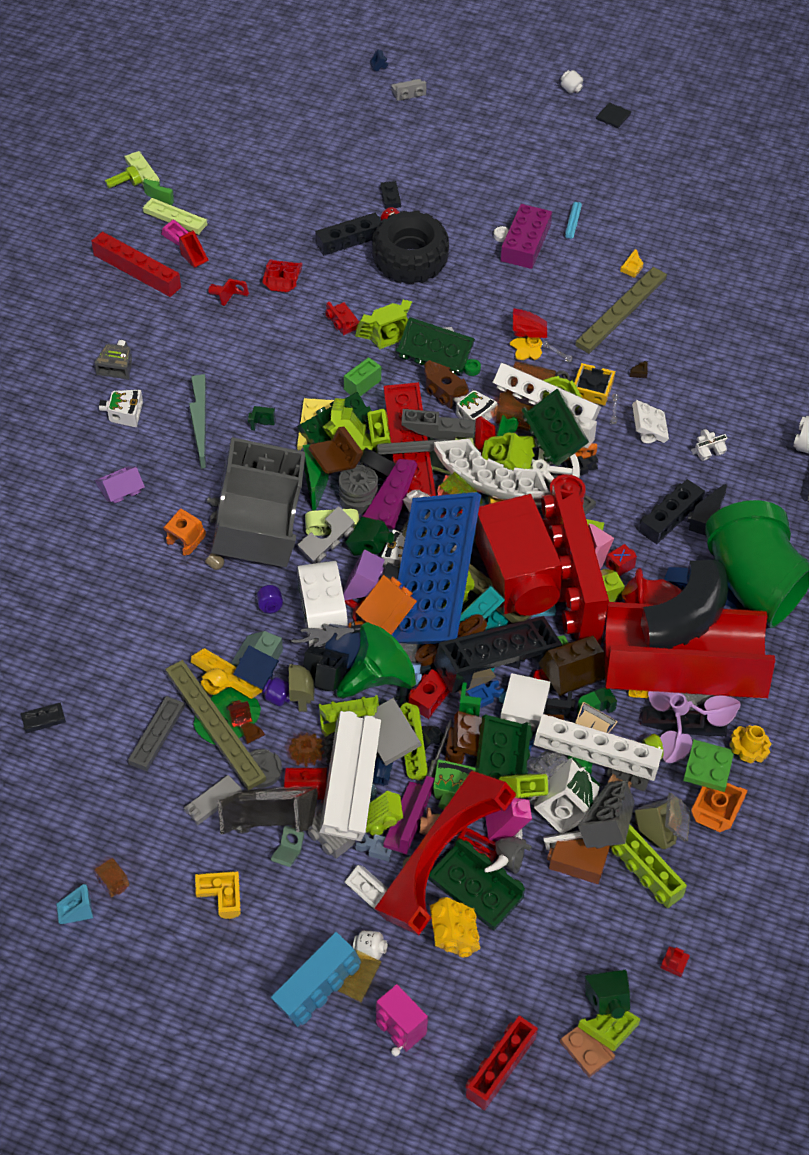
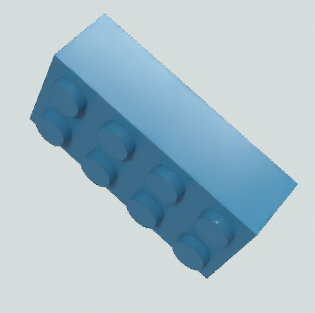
(317, 979)

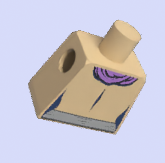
(594, 719)

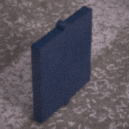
(256, 667)

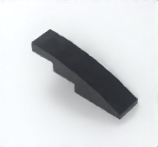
(691, 723)

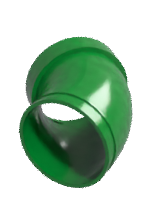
(758, 557)

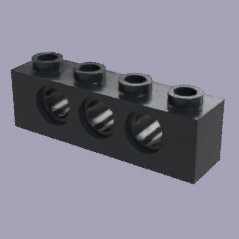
(347, 234)
(671, 511)

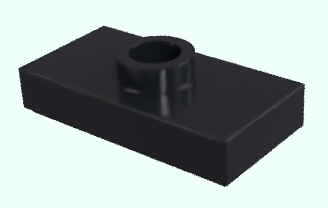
(43, 717)

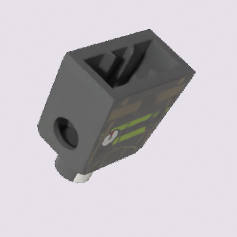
(114, 361)

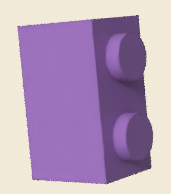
(120, 484)
(364, 576)

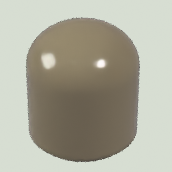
(215, 561)

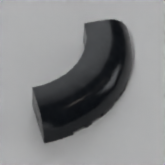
(689, 612)

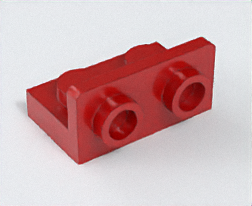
(341, 317)
(483, 431)
(307, 778)

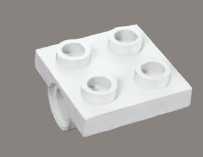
(650, 422)

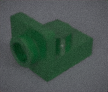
(261, 415)

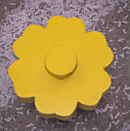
(750, 743)

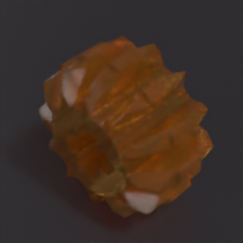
(306, 749)

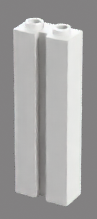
(350, 776)

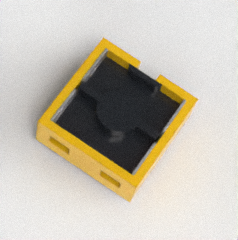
(594, 383)

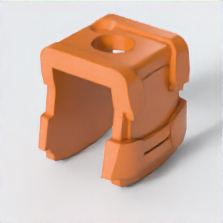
(187, 529)

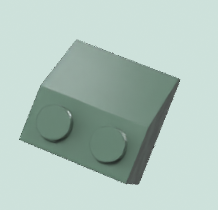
(264, 642)

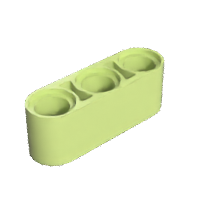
(316, 521)

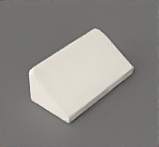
(550, 840)
(366, 885)

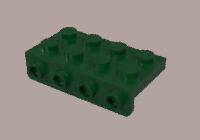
(430, 342)
(555, 428)
(503, 747)
(464, 879)

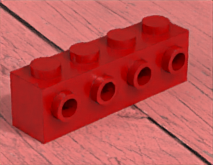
(501, 1063)

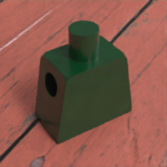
(369, 536)
(609, 992)

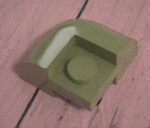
(301, 686)

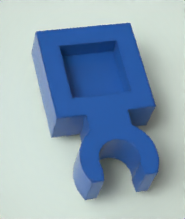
(486, 693)

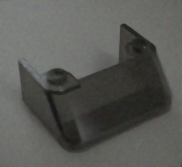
(268, 808)

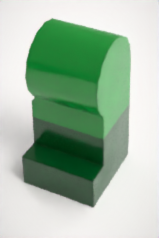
(600, 700)

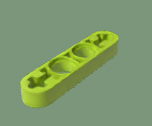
(415, 765)

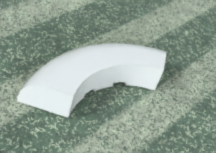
(488, 475)

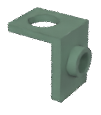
(287, 851)

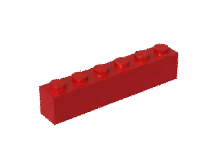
(136, 264)

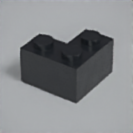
(326, 666)

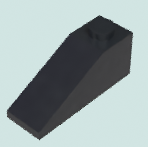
(705, 510)

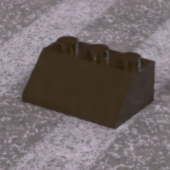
(574, 665)

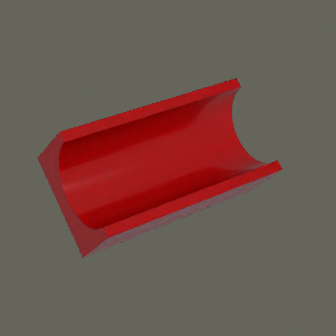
(720, 662)

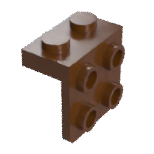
(337, 454)

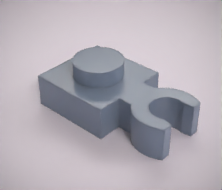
(375, 847)

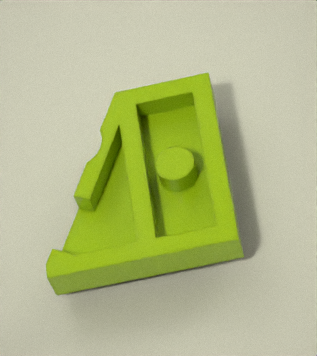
(609, 1030)

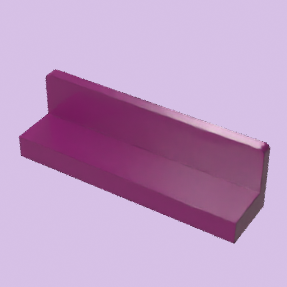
(413, 807)

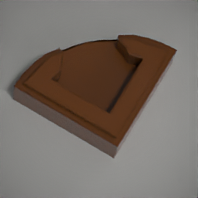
(251, 732)

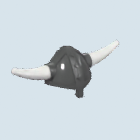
(510, 853)

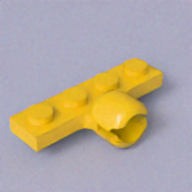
(220, 675)

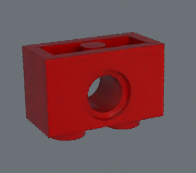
(429, 702)

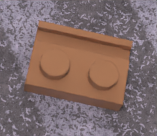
(586, 1051)

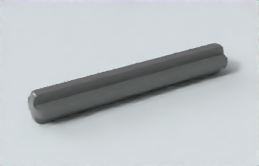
(407, 447)

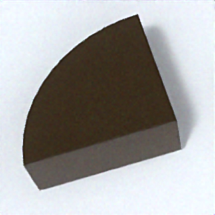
(640, 370)

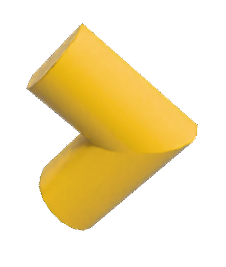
(223, 885)

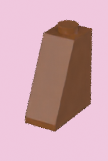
(576, 860)

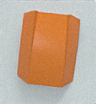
(718, 808)

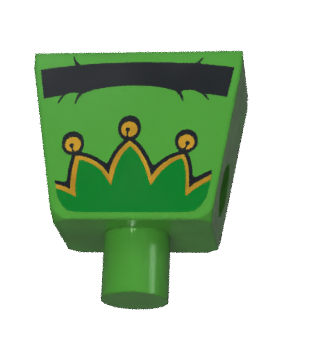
(448, 780)

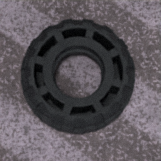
(406, 232)

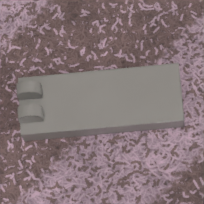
(207, 804)

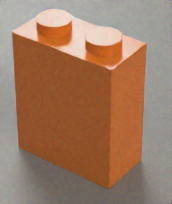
(387, 604)

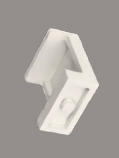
(525, 700)

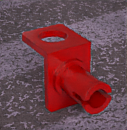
(225, 292)

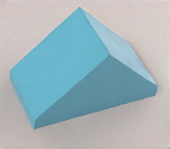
(75, 906)

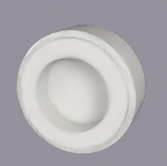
(500, 233)

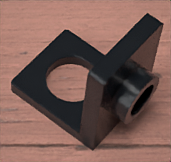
(431, 735)

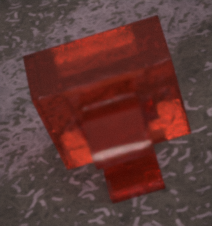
(239, 713)

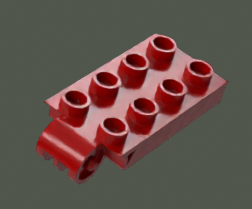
(581, 575)

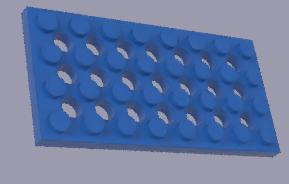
(443, 559)

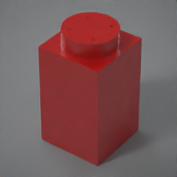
(519, 555)

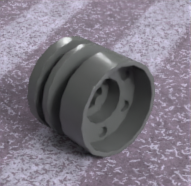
(358, 488)

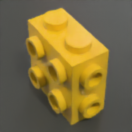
(454, 927)

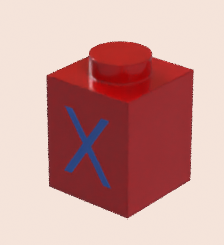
(621, 560)

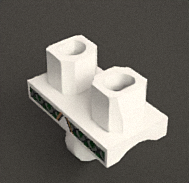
(709, 441)

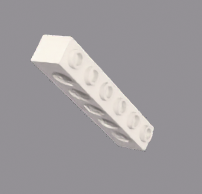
(507, 373)
(598, 747)

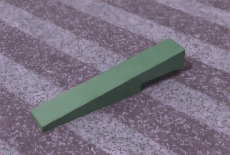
(198, 415)

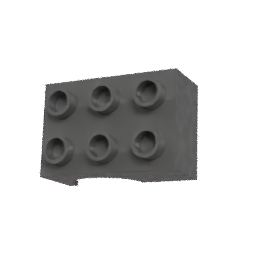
(258, 502)

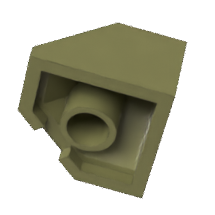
(652, 824)

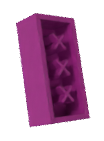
(526, 236)

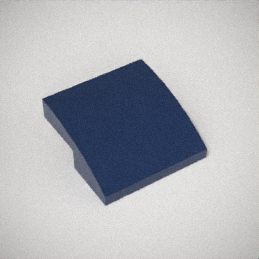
(346, 644)

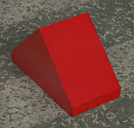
(191, 249)

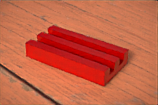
(477, 845)

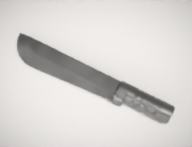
(433, 766)

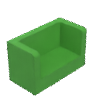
(362, 377)

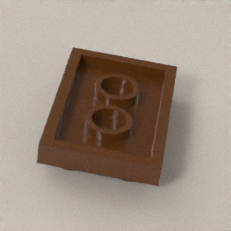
(466, 733)

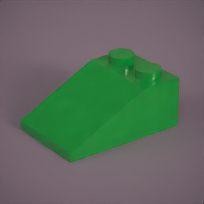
(315, 478)

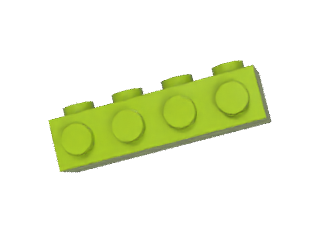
(650, 868)

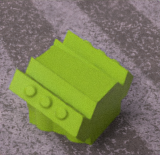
(385, 324)
(345, 417)
(510, 450)

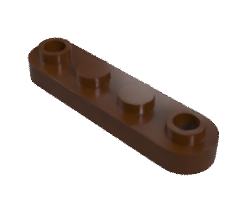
(472, 625)

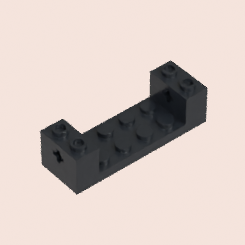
(493, 649)

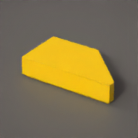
(632, 265)

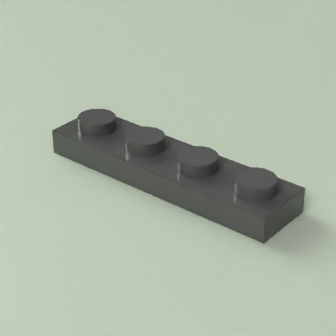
(156, 733)

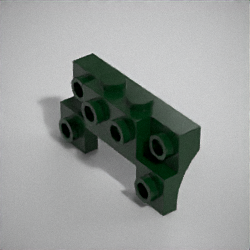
(313, 427)

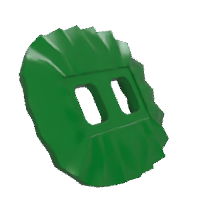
(222, 701)

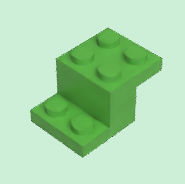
(708, 765)

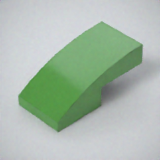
(153, 190)

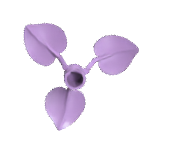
(719, 712)

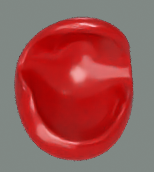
(648, 591)

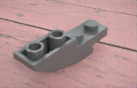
(431, 425)

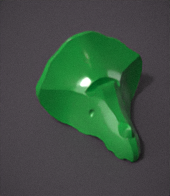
(378, 663)

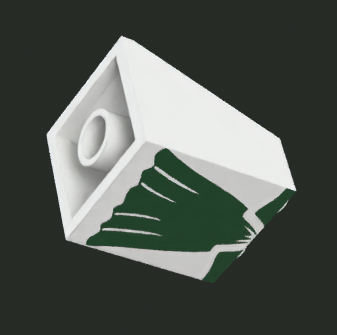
(569, 796)

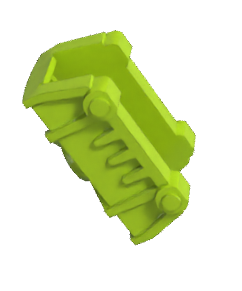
(331, 711)

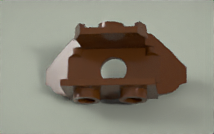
(443, 392)

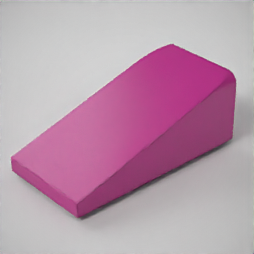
(173, 231)

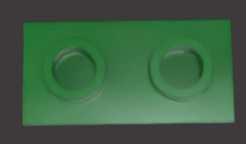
(507, 425)

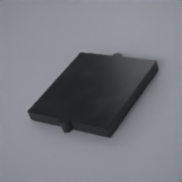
(613, 115)

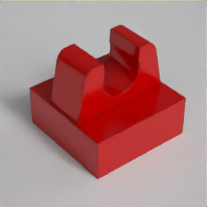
(675, 961)

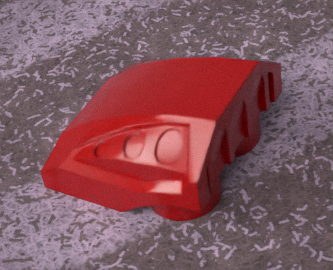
(281, 275)
(528, 324)

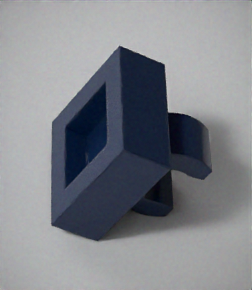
(379, 60)

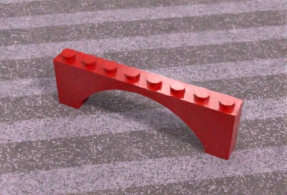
(405, 898)

